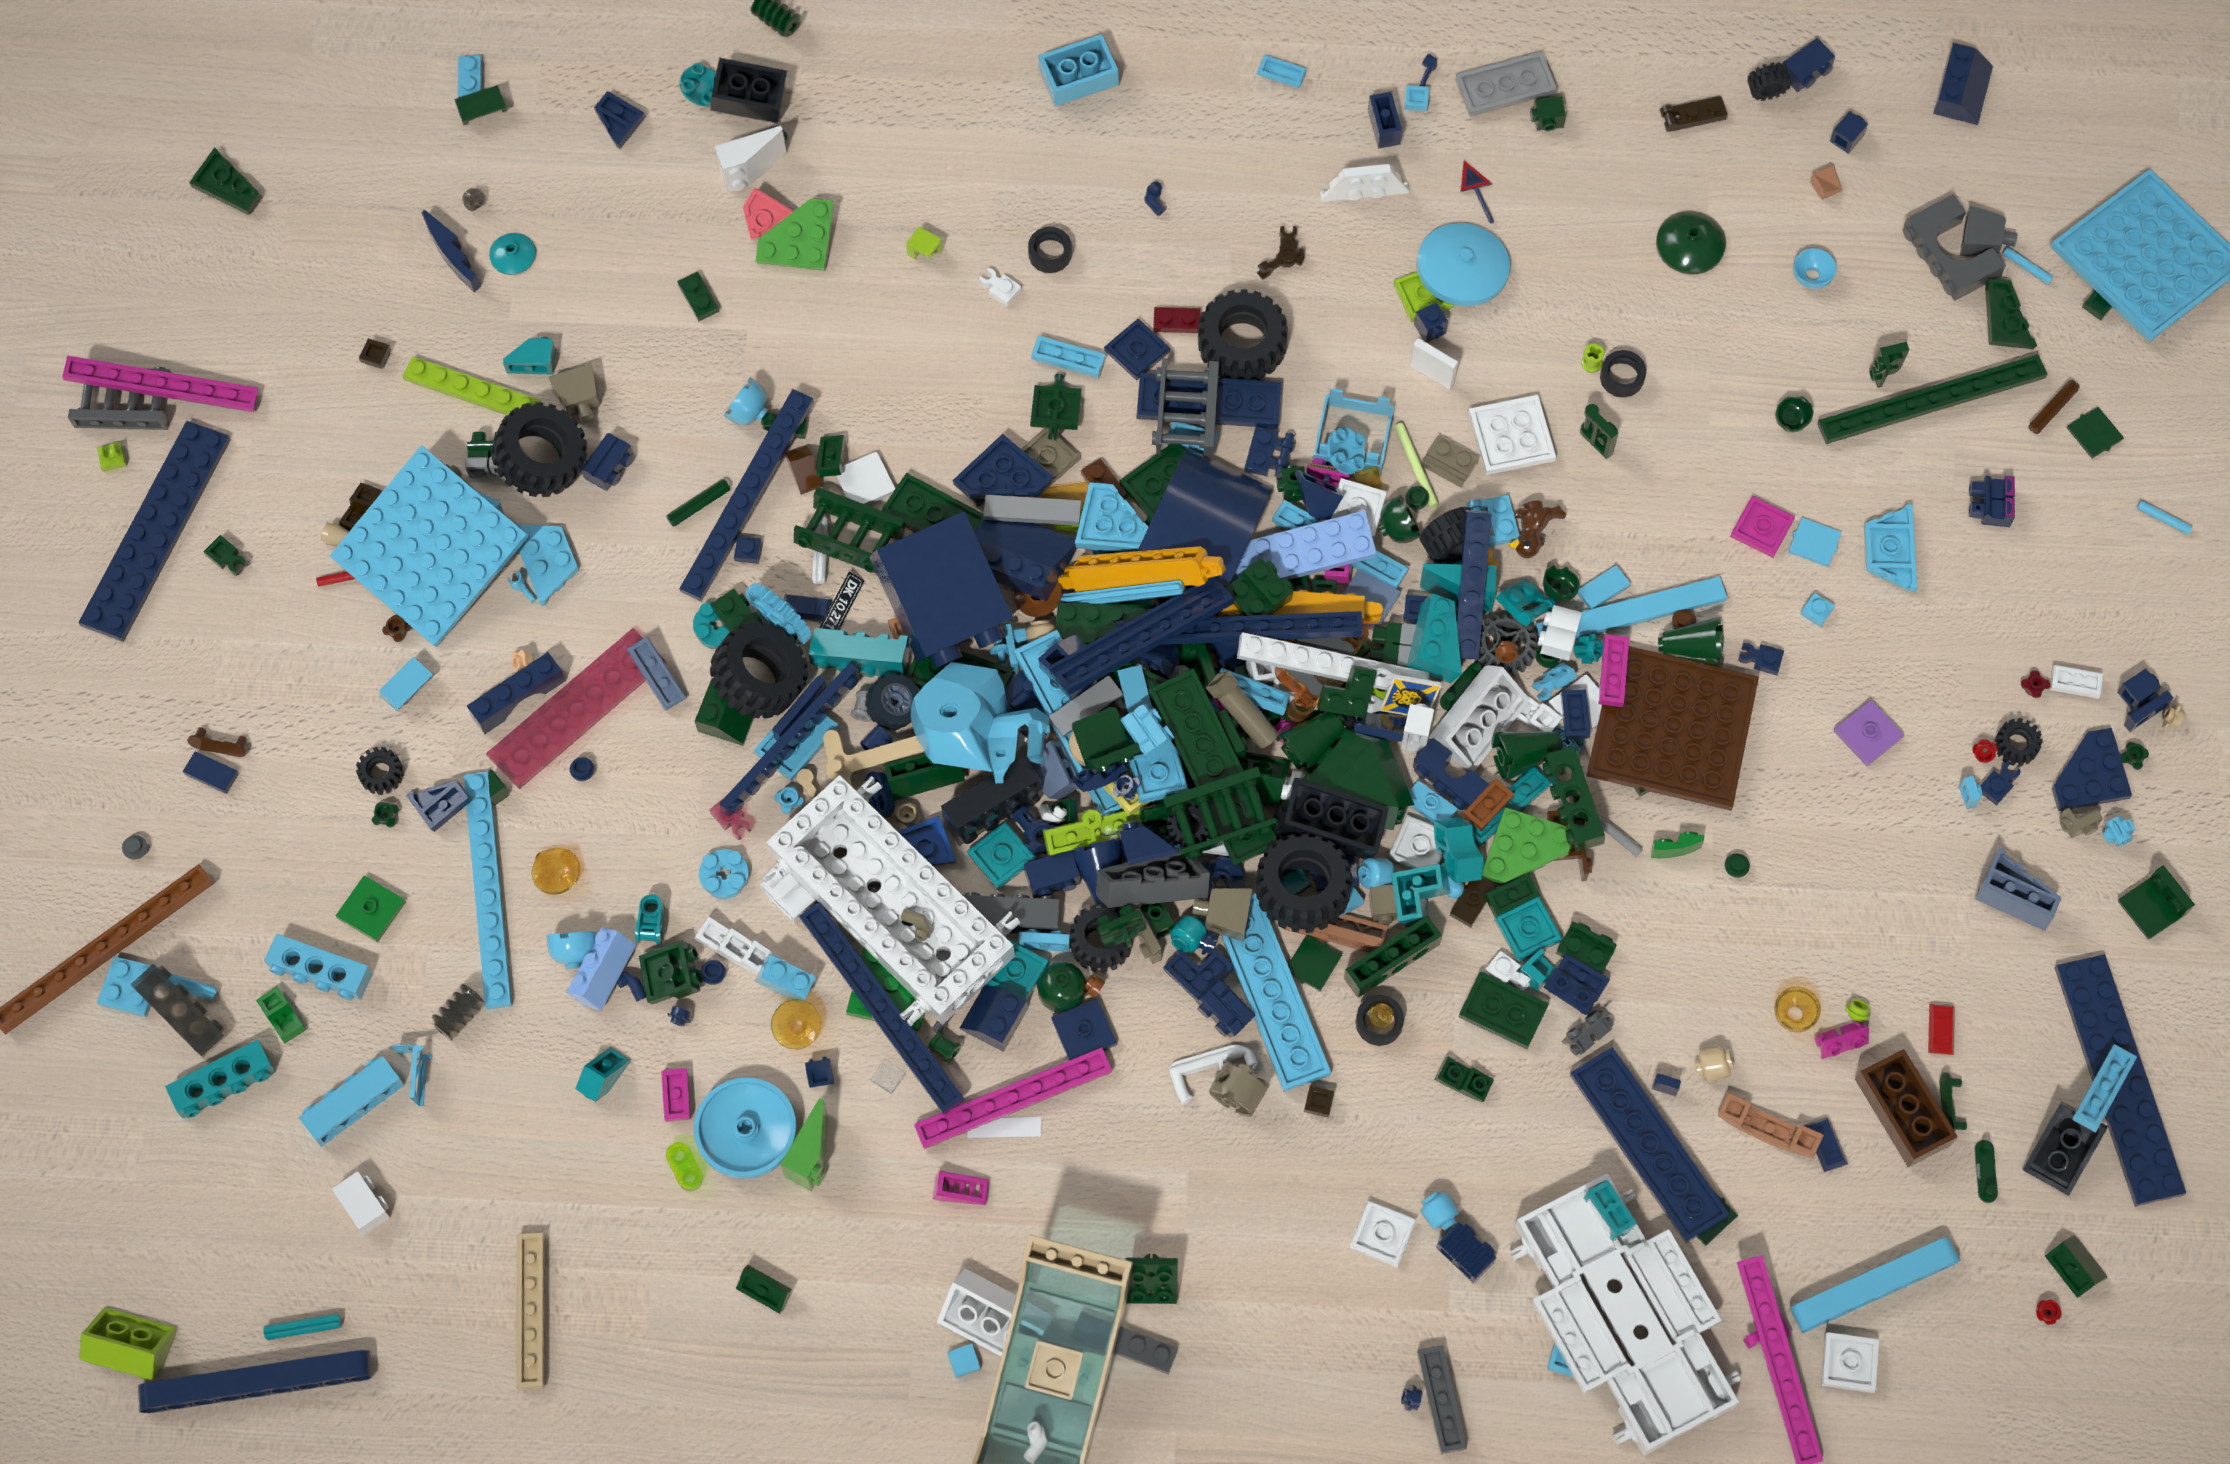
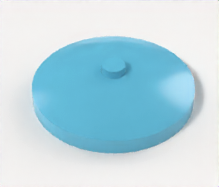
(1463, 264)
(745, 1128)

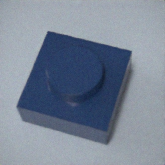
(747, 549)

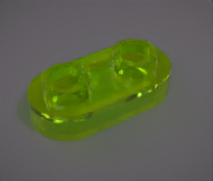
(684, 1167)

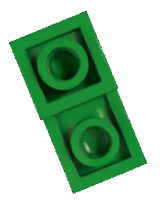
(1685, 844)

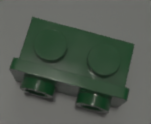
(1888, 362)
(1587, 947)

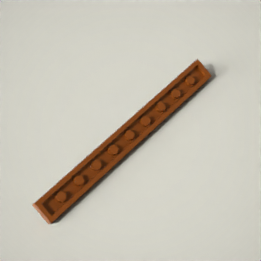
(103, 948)

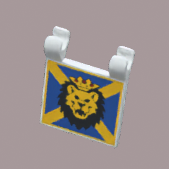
(1402, 692)

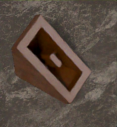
(803, 469)

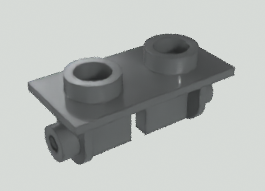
(1580, 1036)

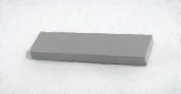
(1032, 510)

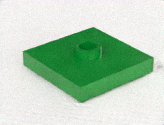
(370, 908)

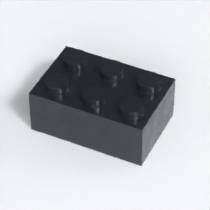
(748, 90)

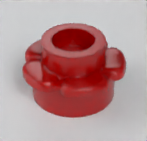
(1985, 757)
(2051, 1305)

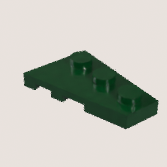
(221, 181)

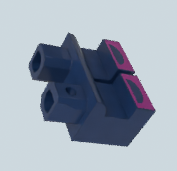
(1996, 503)

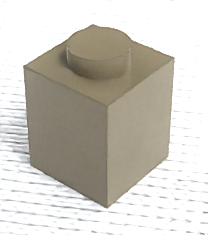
(1382, 904)

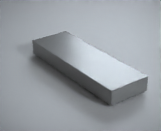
(1088, 703)

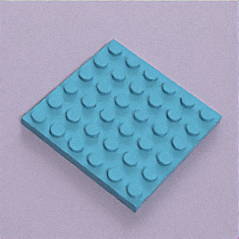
(2147, 255)
(429, 546)

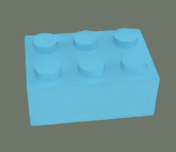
(1078, 70)

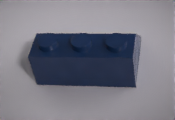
(1963, 85)

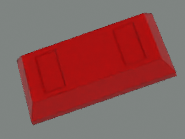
(1941, 1029)

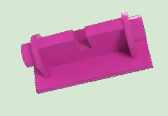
(1853, 1037)

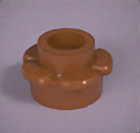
(1506, 652)
(1094, 985)

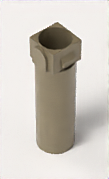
(1244, 711)

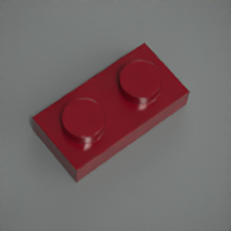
(1176, 320)

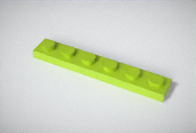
(464, 387)

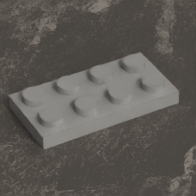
(1505, 84)

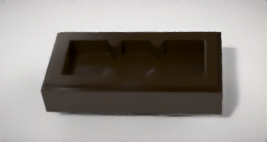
(1472, 901)

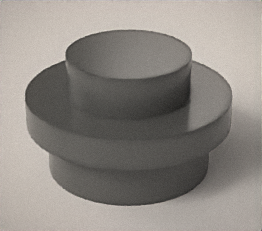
(134, 847)

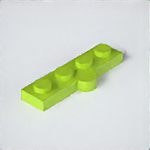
(1089, 830)

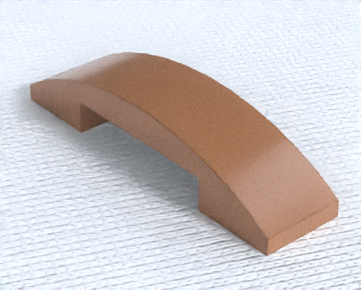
(1769, 1128)

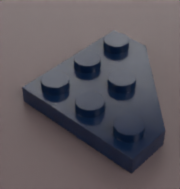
(1003, 472)
(2092, 774)

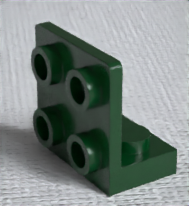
(2156, 903)

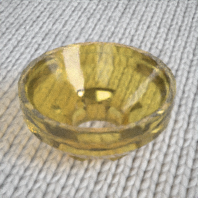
(1802, 999)

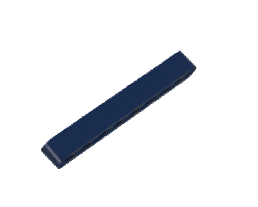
(254, 1381)

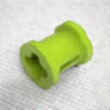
(1592, 358)

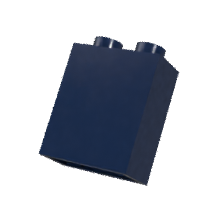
(942, 590)

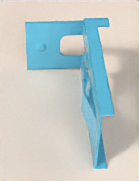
(419, 1070)

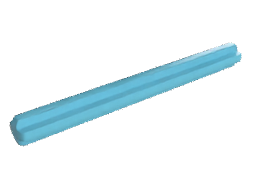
(1125, 593)

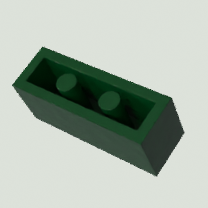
(919, 775)

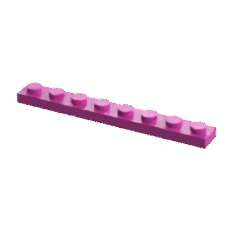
(160, 383)
(1013, 1098)
(1779, 1361)

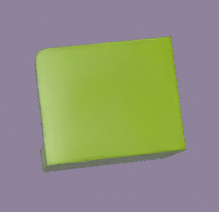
(923, 243)

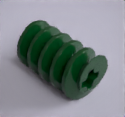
(776, 16)

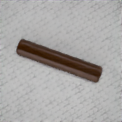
(2054, 406)

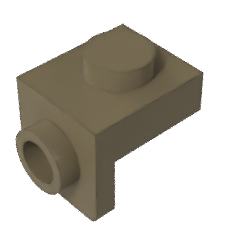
(2086, 824)

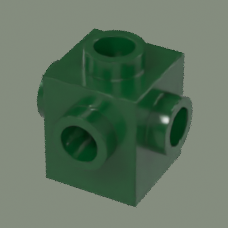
(1288, 484)

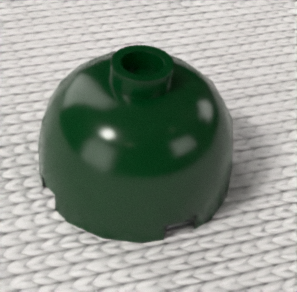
(1398, 522)
(1061, 987)

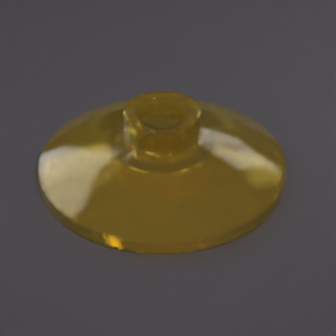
(789, 1013)

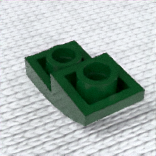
(1464, 1080)

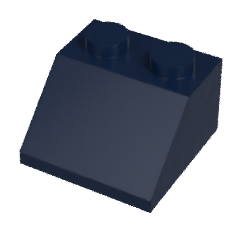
(995, 1016)

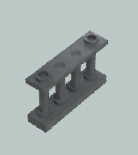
(1206, 418)
(118, 419)

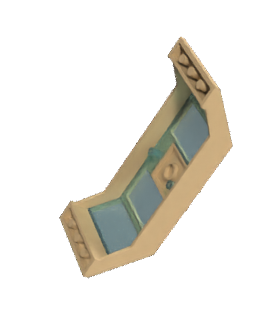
(1055, 1353)

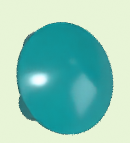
(698, 84)

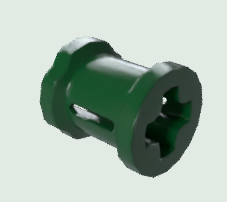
(944, 1046)

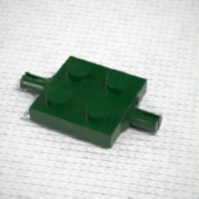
(1055, 407)

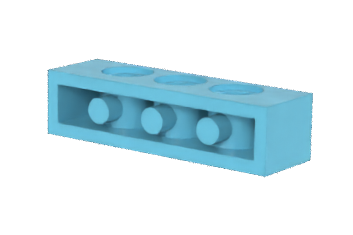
(285, 949)

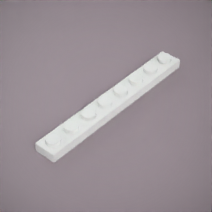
(1311, 659)

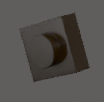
(374, 353)
(1319, 1101)

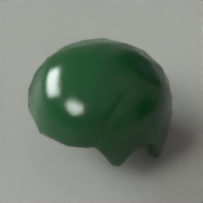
(1794, 414)
(1560, 583)

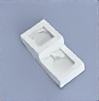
(1536, 716)

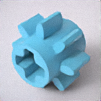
(2119, 831)

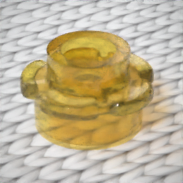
(1385, 1011)

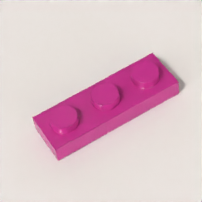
(1613, 670)

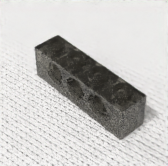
(201, 1043)

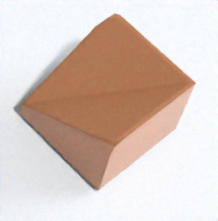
(1826, 182)

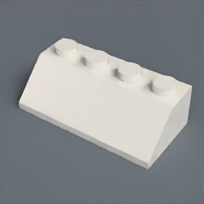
(1478, 715)
(978, 1311)

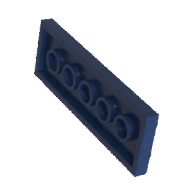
(1238, 400)

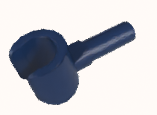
(1430, 63)

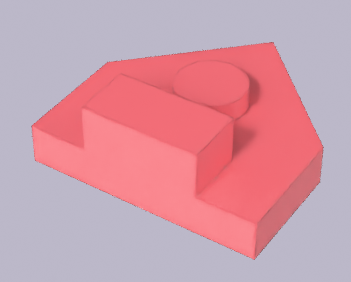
(763, 213)

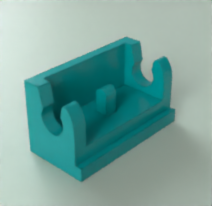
(1611, 1209)

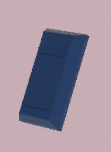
(809, 607)
(1829, 1151)

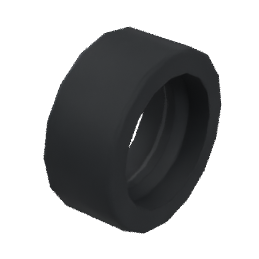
(1050, 234)
(1616, 388)
(1379, 1039)

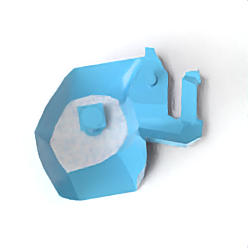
(967, 724)

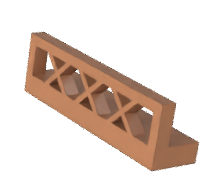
(1348, 937)

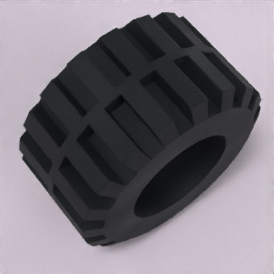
(1444, 537)
(1086, 953)

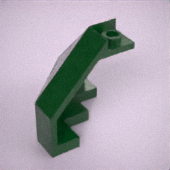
(1367, 770)

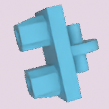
(1013, 637)

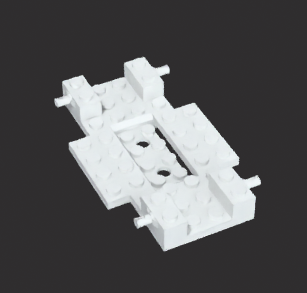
(1669, 1384)

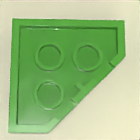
(800, 238)
(1523, 846)

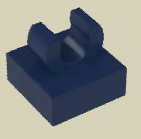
(819, 1072)

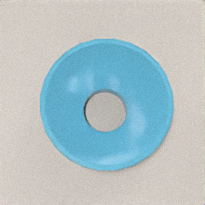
(1815, 260)

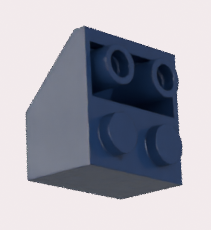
(1057, 652)

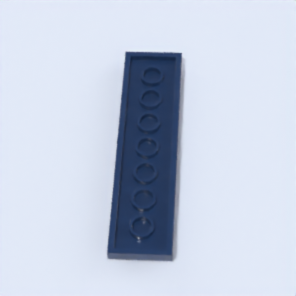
(1649, 1145)

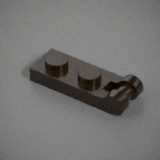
(1693, 113)

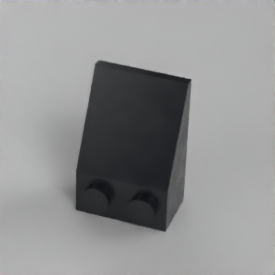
(2063, 1150)

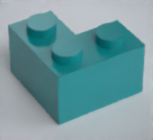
(1414, 887)

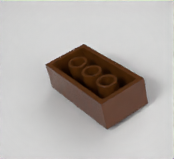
(1906, 1108)

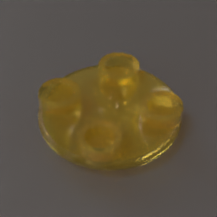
(555, 870)

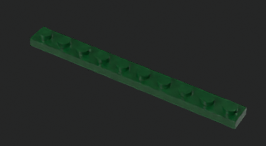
(1932, 399)

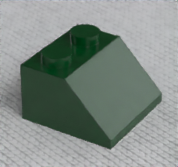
(720, 720)

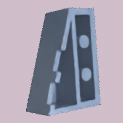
(2017, 893)

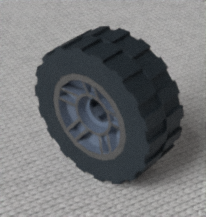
(893, 688)

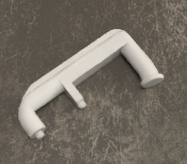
(1206, 1061)

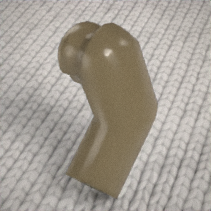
(920, 922)

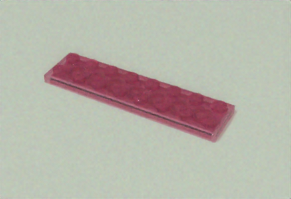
(569, 713)

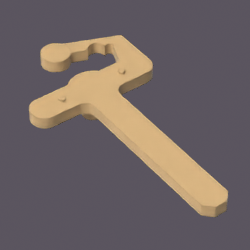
(847, 765)

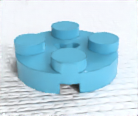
(714, 863)

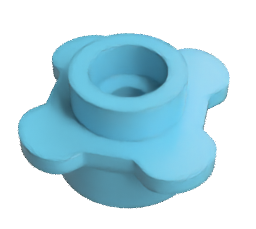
(789, 792)

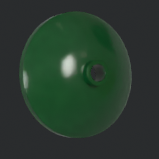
(1687, 252)

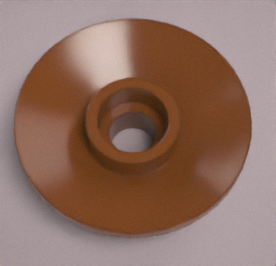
(1029, 606)

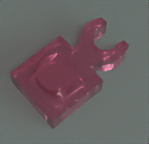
(734, 821)

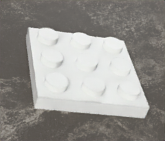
(1512, 435)

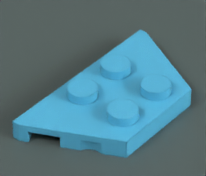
(1892, 548)
(547, 559)

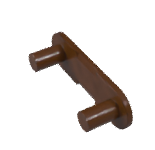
(233, 749)

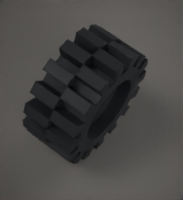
(1769, 81)
(2025, 730)
(374, 758)
(1174, 830)

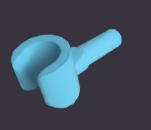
(520, 585)

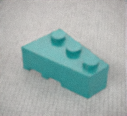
(1436, 640)

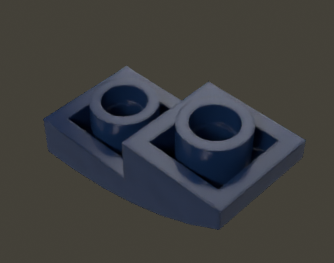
(1092, 779)

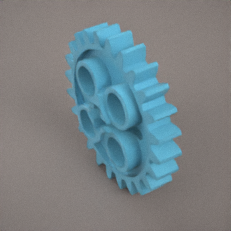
(778, 612)

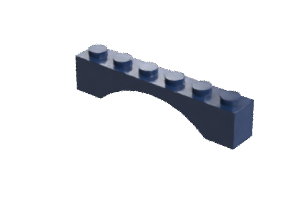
(1472, 581)

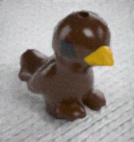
(1533, 520)

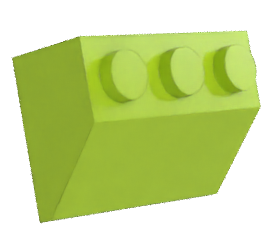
(126, 1343)

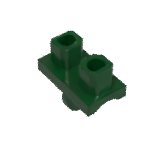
(1122, 928)

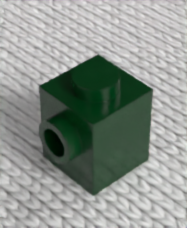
(1548, 113)
(1158, 919)

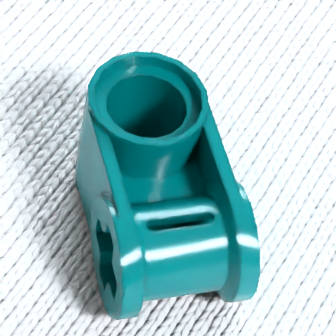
(650, 925)

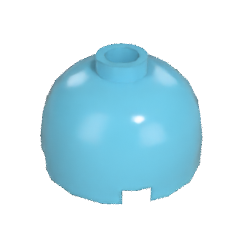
(748, 404)
(570, 947)

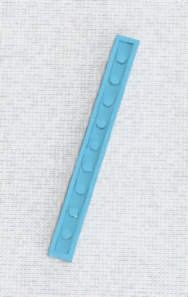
(487, 892)

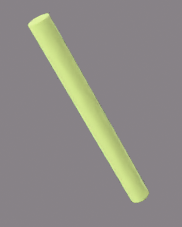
(1415, 463)

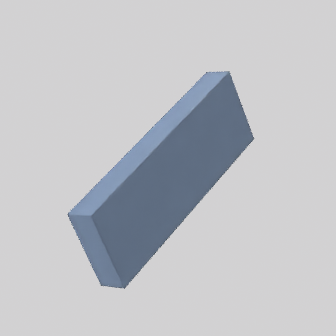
(656, 673)

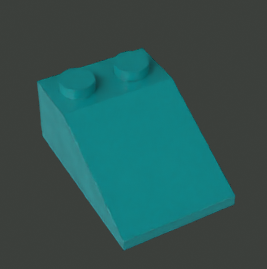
(1445, 582)

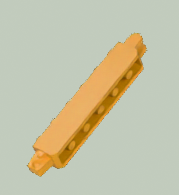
(1141, 567)
(1309, 602)

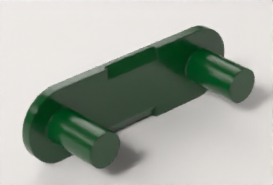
(1457, 689)
(1946, 1084)
(1986, 1171)

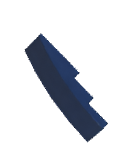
(449, 248)

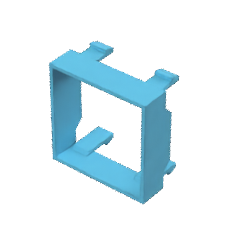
(1381, 407)

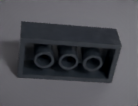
(989, 803)

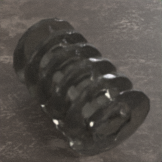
(457, 1011)

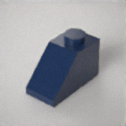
(1318, 496)
(1161, 660)

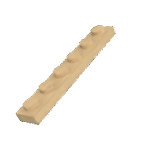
(530, 1311)

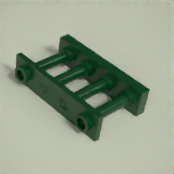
(852, 511)
(1224, 788)

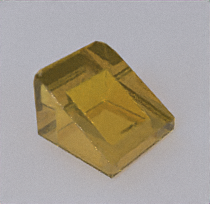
(1369, 477)

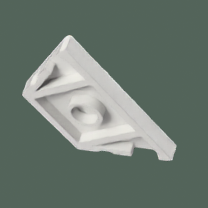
(1364, 183)

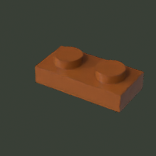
(1488, 805)

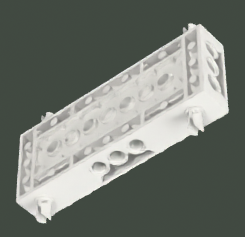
(908, 881)

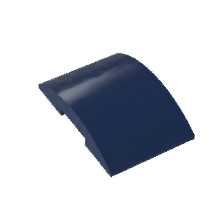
(1208, 509)

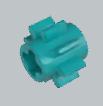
(1588, 648)

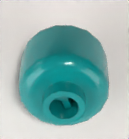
(1188, 933)

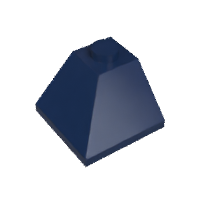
(1142, 843)

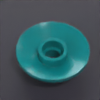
(515, 261)

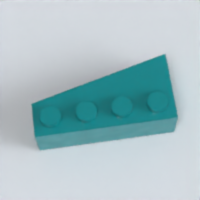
(868, 654)

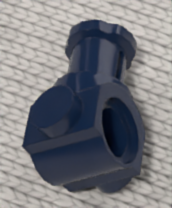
(1033, 829)

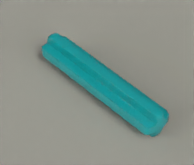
(302, 1326)

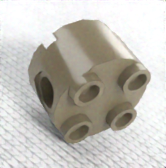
(1238, 1088)

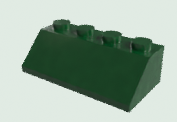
(1272, 772)

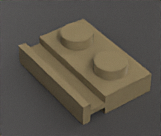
(1449, 461)
(1149, 944)

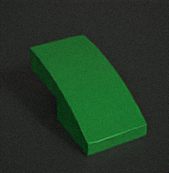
(280, 1015)

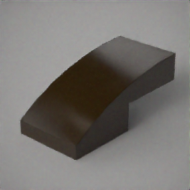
(359, 503)

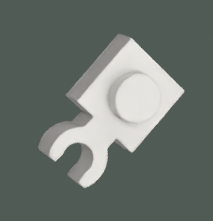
(1001, 288)

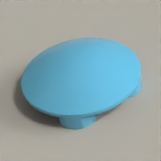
(1346, 450)

